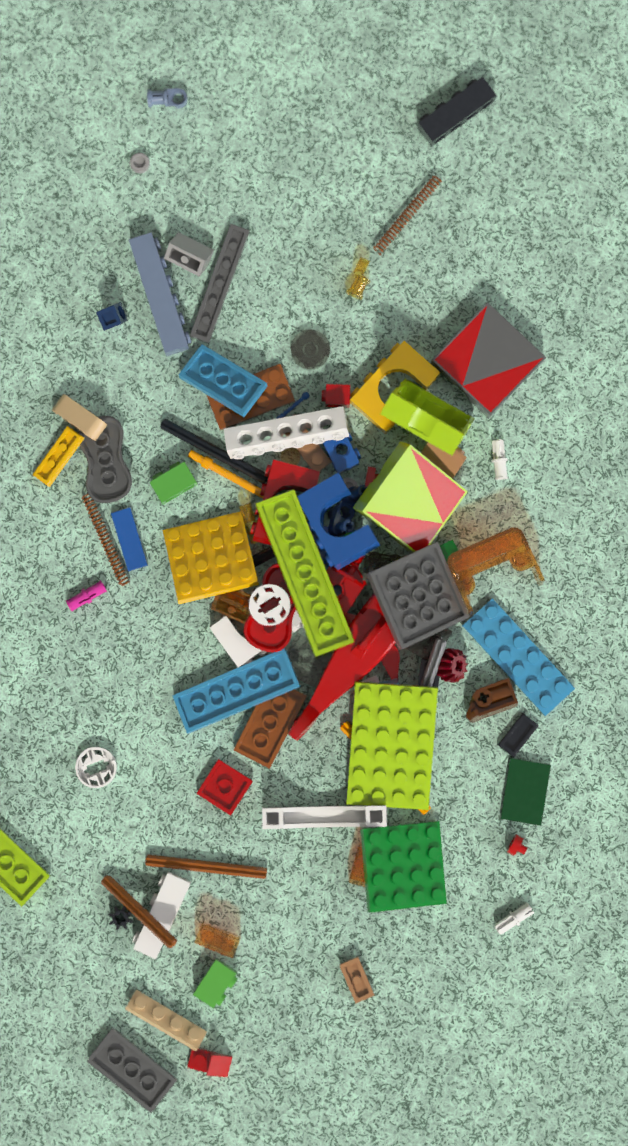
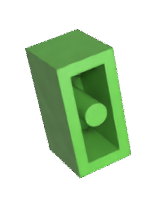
(173, 482)
(215, 983)

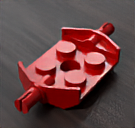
(351, 582)

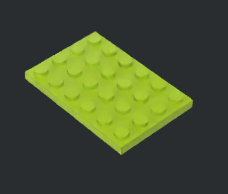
(392, 745)

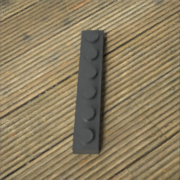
(219, 283)

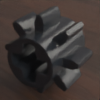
(115, 920)

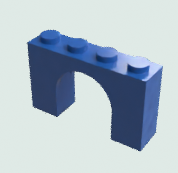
(340, 550)

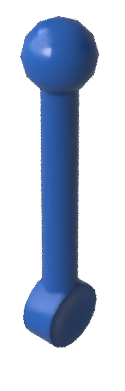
(305, 395)

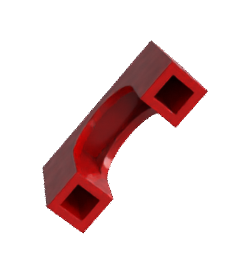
(282, 477)

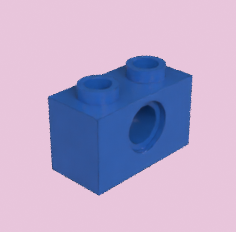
(342, 462)

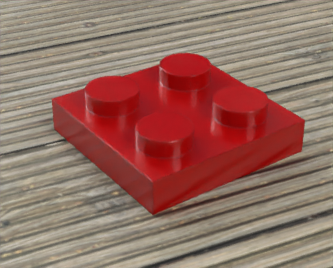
(224, 787)

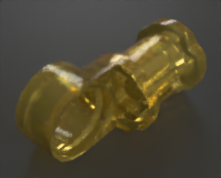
(359, 282)

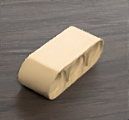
(79, 417)

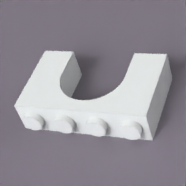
(238, 647)

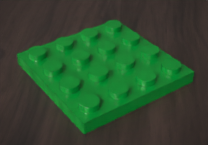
(403, 866)

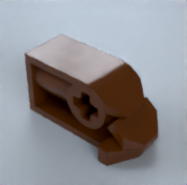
(499, 699)

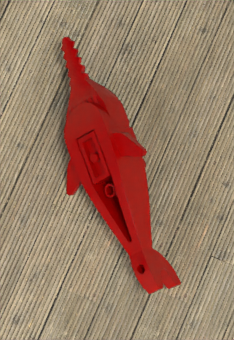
(352, 662)

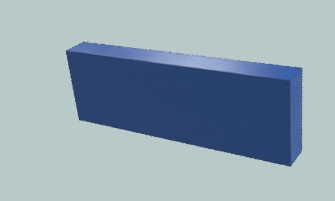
(129, 539)

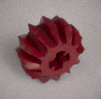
(452, 665)

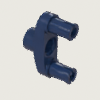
(339, 524)

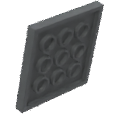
(418, 595)

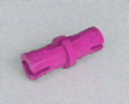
(86, 595)

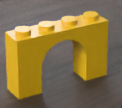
(403, 360)

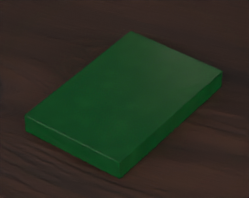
(525, 791)

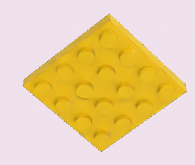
(210, 557)

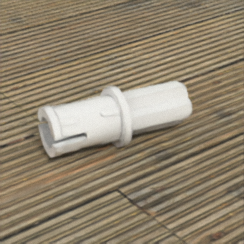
(499, 459)
(514, 918)

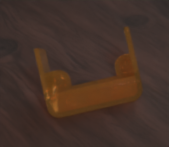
(488, 553)

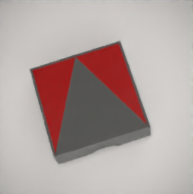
(488, 360)

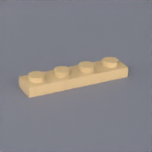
(166, 1020)

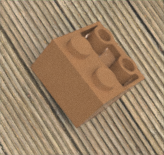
(443, 460)

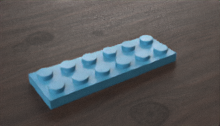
(518, 657)
(236, 691)

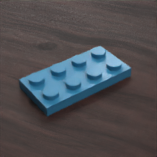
(223, 380)

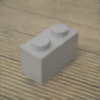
(188, 254)

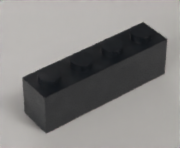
(456, 111)

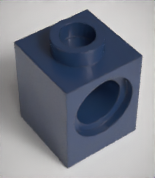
(112, 316)

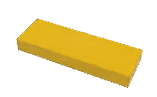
(58, 456)

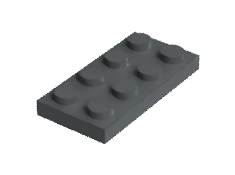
(132, 1070)

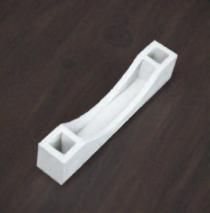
(323, 817)

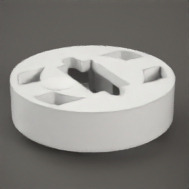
(274, 613)
(92, 758)

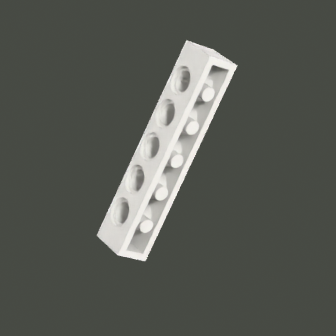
(278, 427)

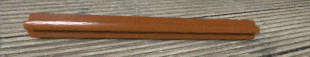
(206, 866)

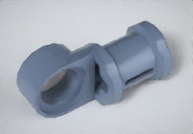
(165, 97)

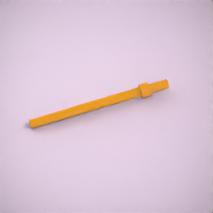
(207, 463)

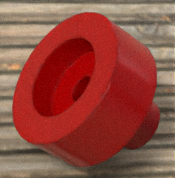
(516, 845)

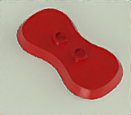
(271, 637)

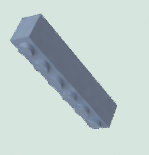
(158, 293)

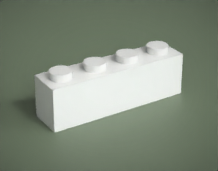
(164, 910)

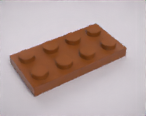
(275, 396)
(269, 727)

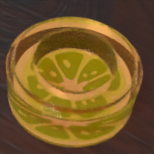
(290, 456)

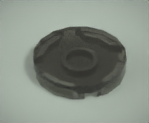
(310, 349)

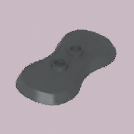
(107, 474)

